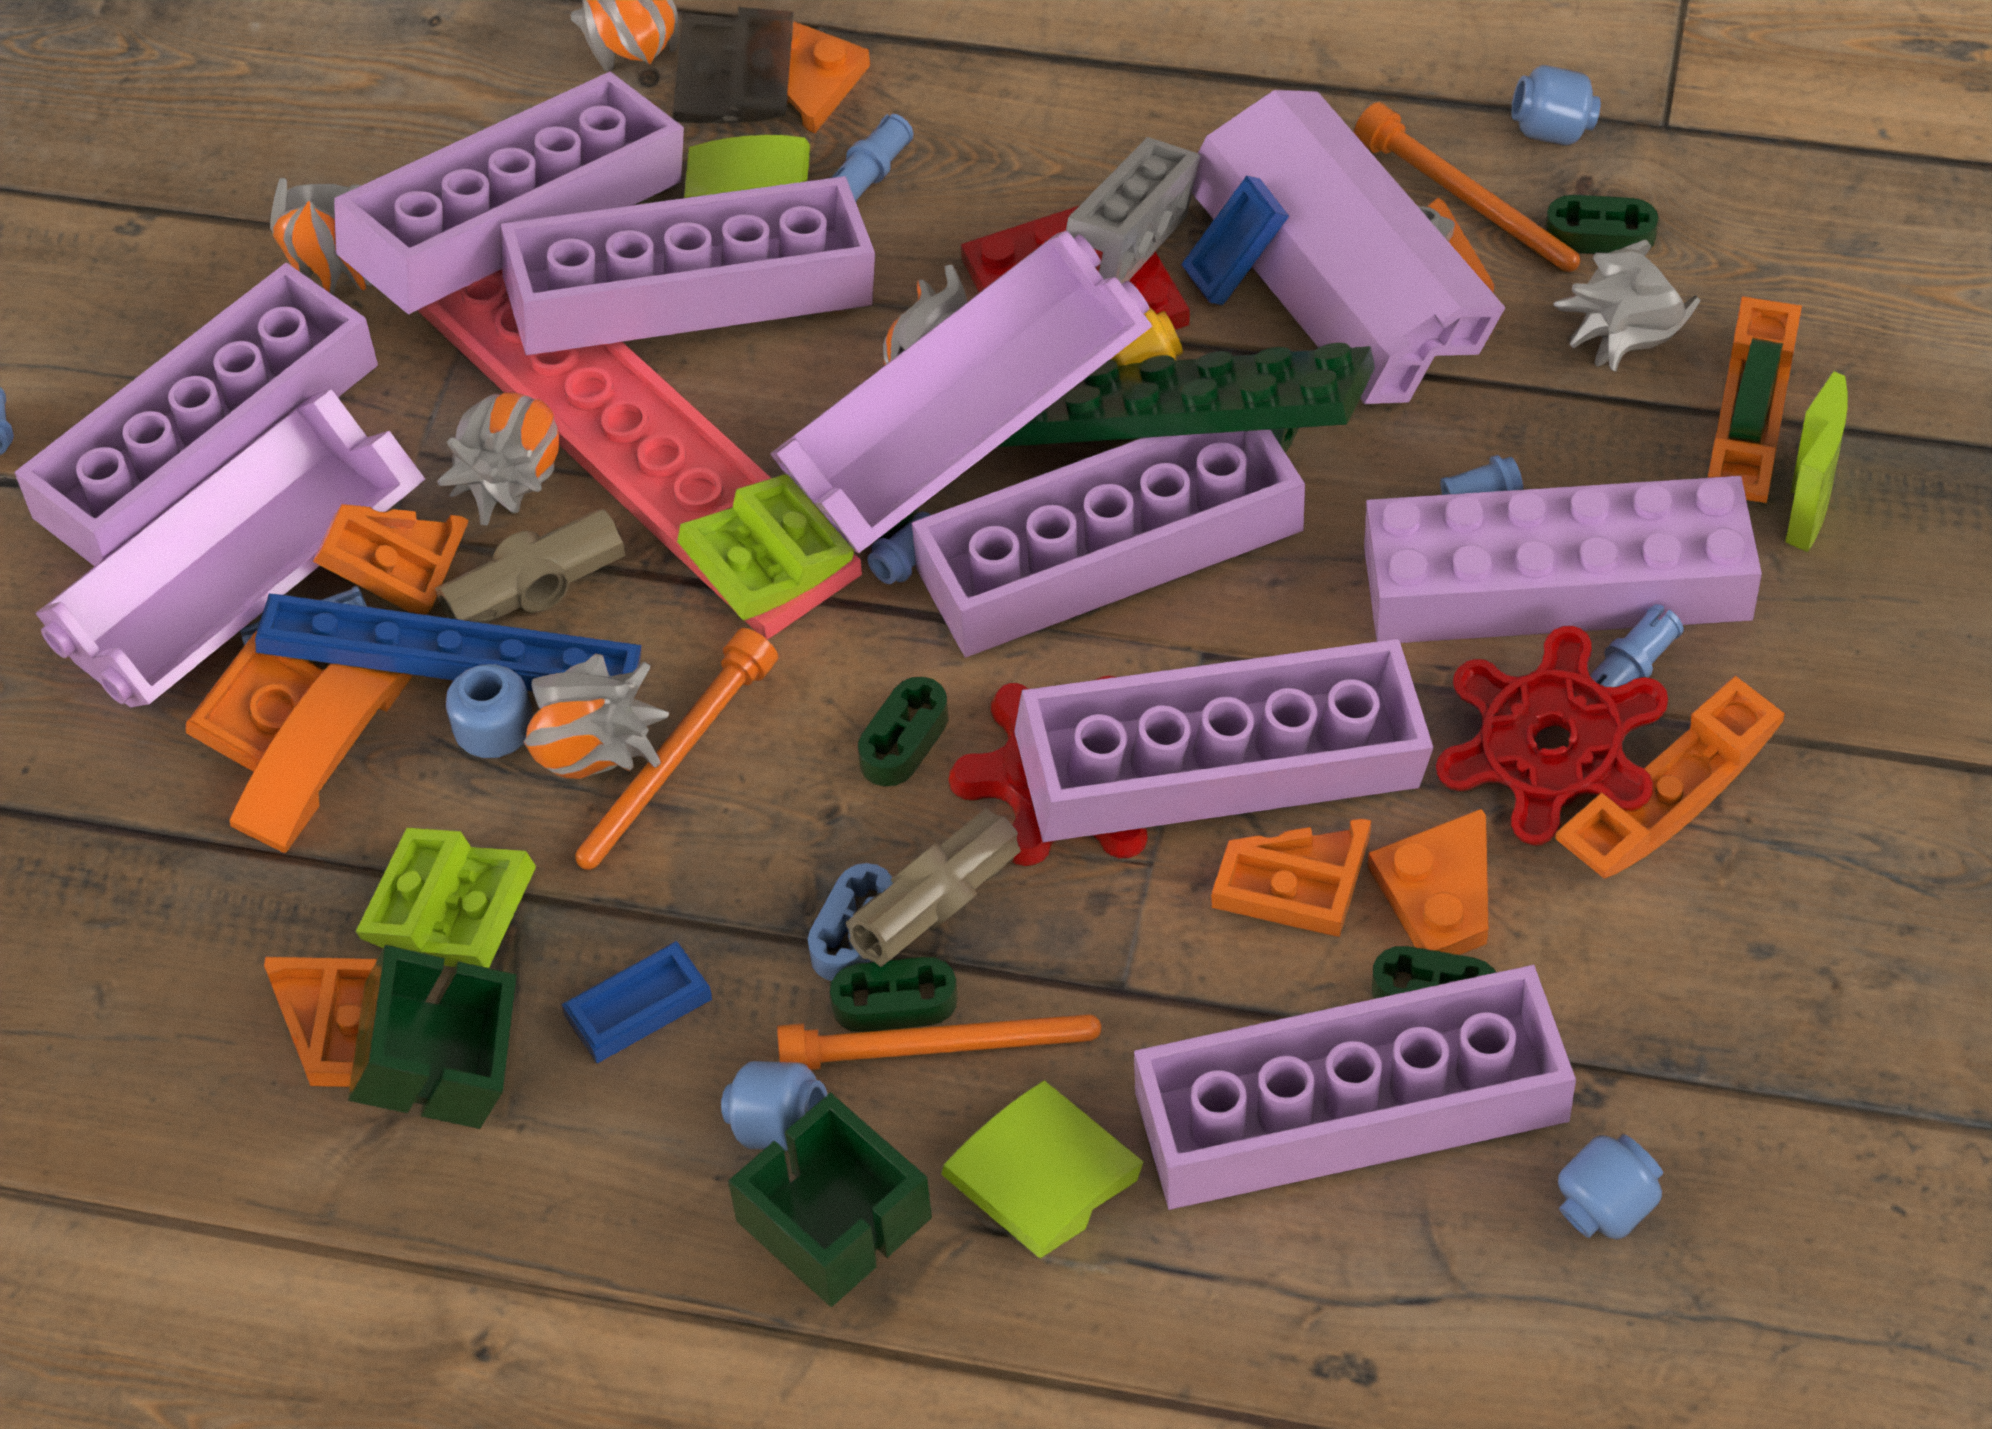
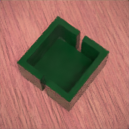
(432, 1053)
(840, 1209)

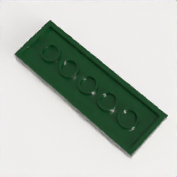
(1206, 396)

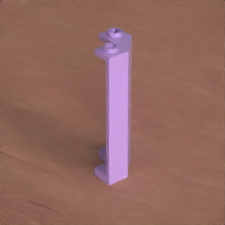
(1356, 249)
(963, 389)
(222, 549)

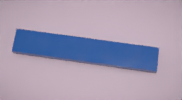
(423, 642)

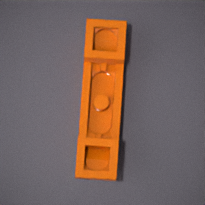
(1741, 458)
(308, 750)
(1685, 779)

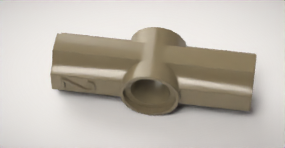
(532, 570)
(933, 887)

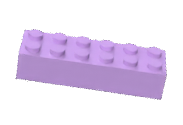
(441, 216)
(686, 265)
(195, 411)
(1104, 531)
(1560, 559)
(1221, 739)
(1353, 1086)

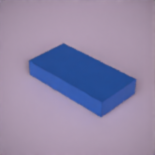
(1235, 240)
(636, 1001)

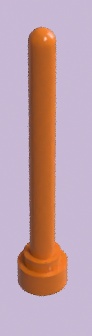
(1382, 131)
(745, 660)
(809, 1048)

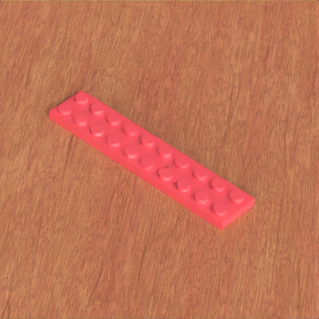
(620, 428)

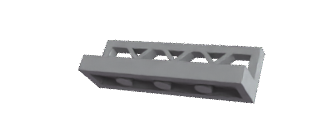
(1137, 207)

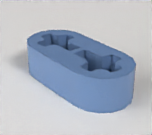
(839, 908)

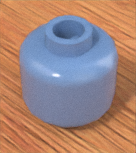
(1555, 105)
(489, 710)
(768, 1101)
(1610, 1187)

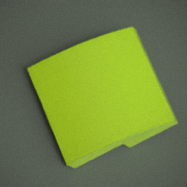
(746, 164)
(1817, 461)
(765, 546)
(446, 897)
(1042, 1168)

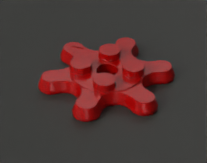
(1552, 695)
(1003, 777)

